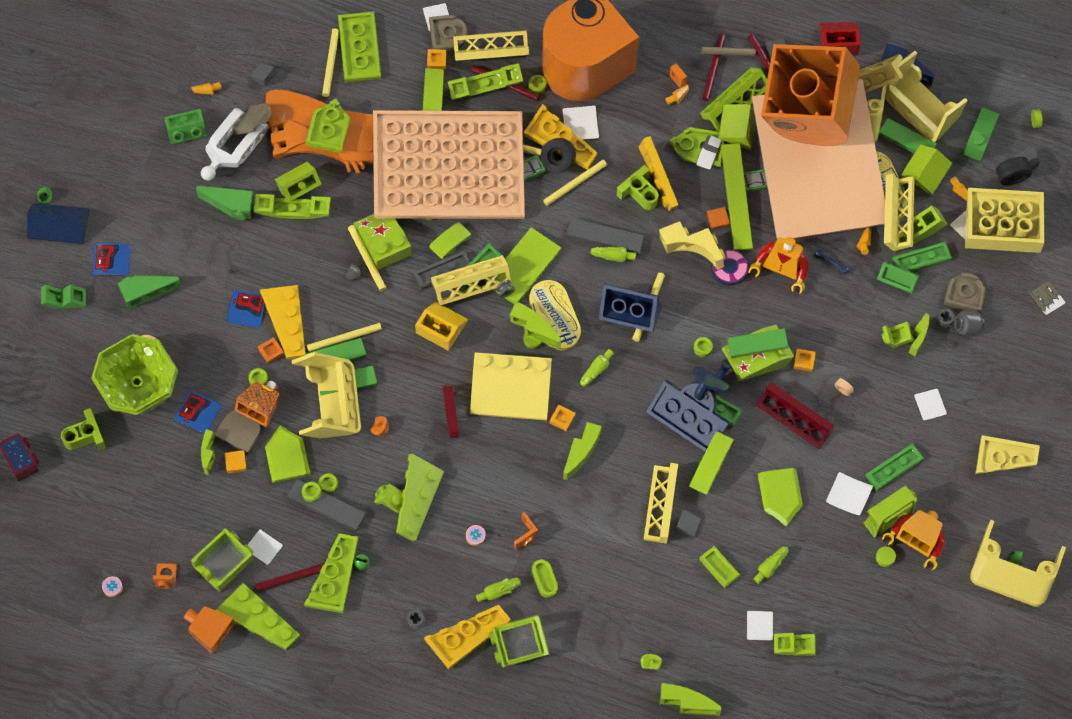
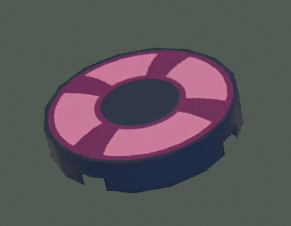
(734, 268)

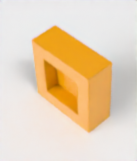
(436, 59)
(804, 360)
(562, 418)
(235, 461)

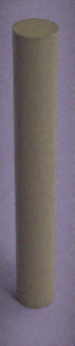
(728, 51)

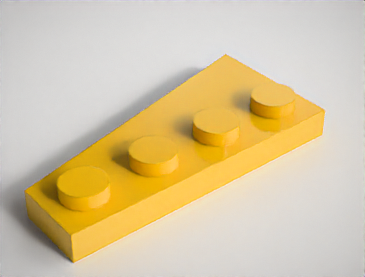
(547, 126)
(657, 171)
(285, 314)
(460, 640)

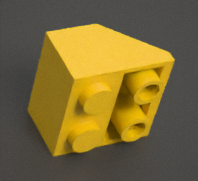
(440, 325)

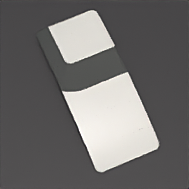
(708, 152)

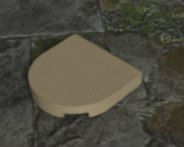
(443, 30)
(253, 117)
(965, 292)
(238, 431)

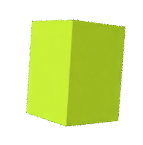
(738, 125)
(927, 168)

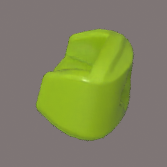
(651, 661)

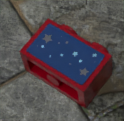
(18, 456)

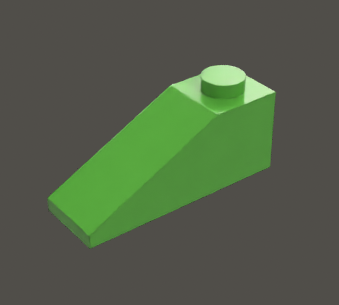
(981, 134)
(230, 201)
(142, 289)

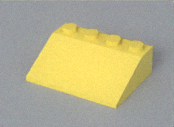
(1004, 220)
(510, 386)

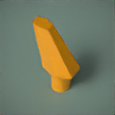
(206, 88)
(678, 95)
(959, 188)
(864, 241)

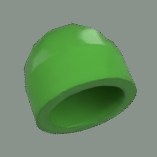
(40, 195)
(1016, 557)
(361, 566)

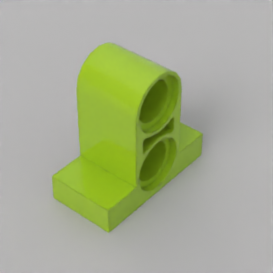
(639, 194)
(82, 439)

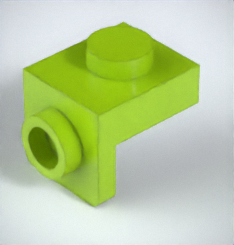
(897, 335)
(390, 497)

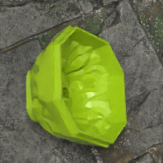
(134, 362)

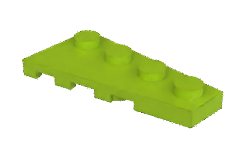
(420, 488)
(333, 582)
(258, 617)

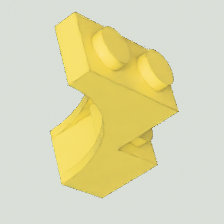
(703, 242)

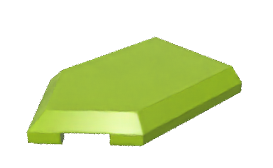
(328, 128)
(691, 142)
(286, 456)
(780, 494)

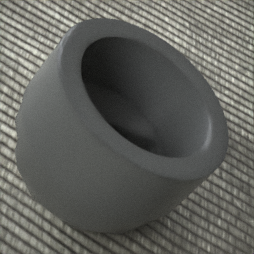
(353, 272)

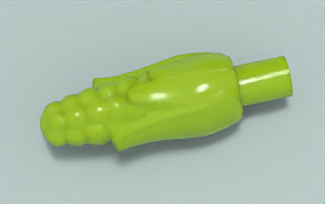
(613, 253)
(597, 367)
(772, 563)
(498, 589)

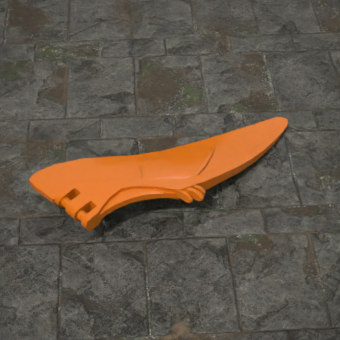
(295, 113)

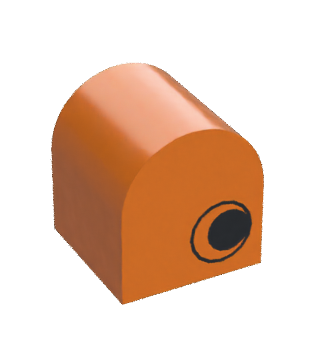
(587, 49)
(811, 93)

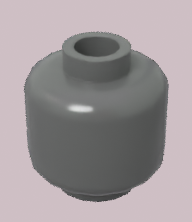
(969, 322)

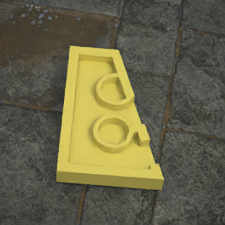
(1003, 454)

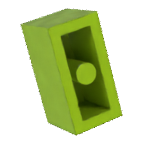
(298, 181)

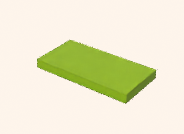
(359, 47)
(528, 263)

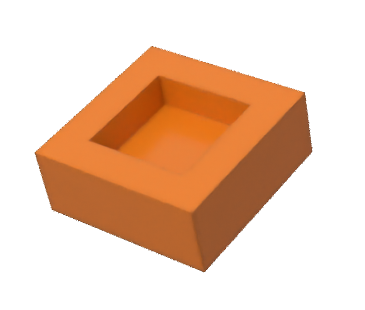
(678, 75)
(718, 218)
(270, 350)

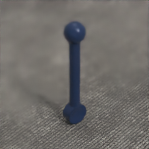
(819, 253)

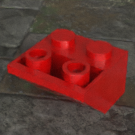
(840, 35)

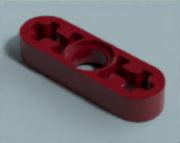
(450, 411)

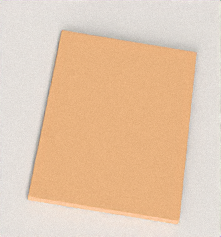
(448, 164)
(823, 187)

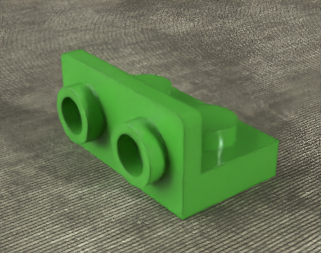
(185, 126)

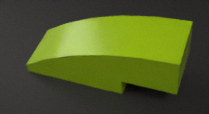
(433, 89)
(534, 325)
(582, 449)
(711, 463)
(689, 700)

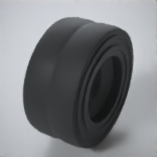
(551, 162)
(1013, 171)

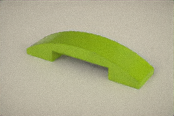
(485, 82)
(296, 209)

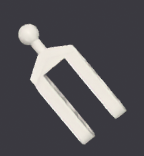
(222, 134)

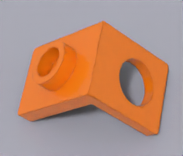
(527, 538)
(165, 581)

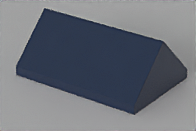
(57, 223)
(629, 307)

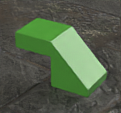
(64, 298)

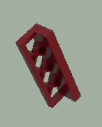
(798, 409)

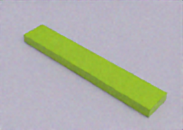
(736, 197)

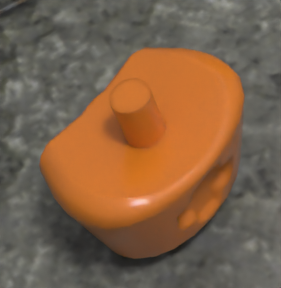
(380, 426)

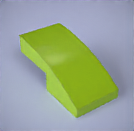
(449, 240)
(920, 332)
(207, 454)
(795, 644)

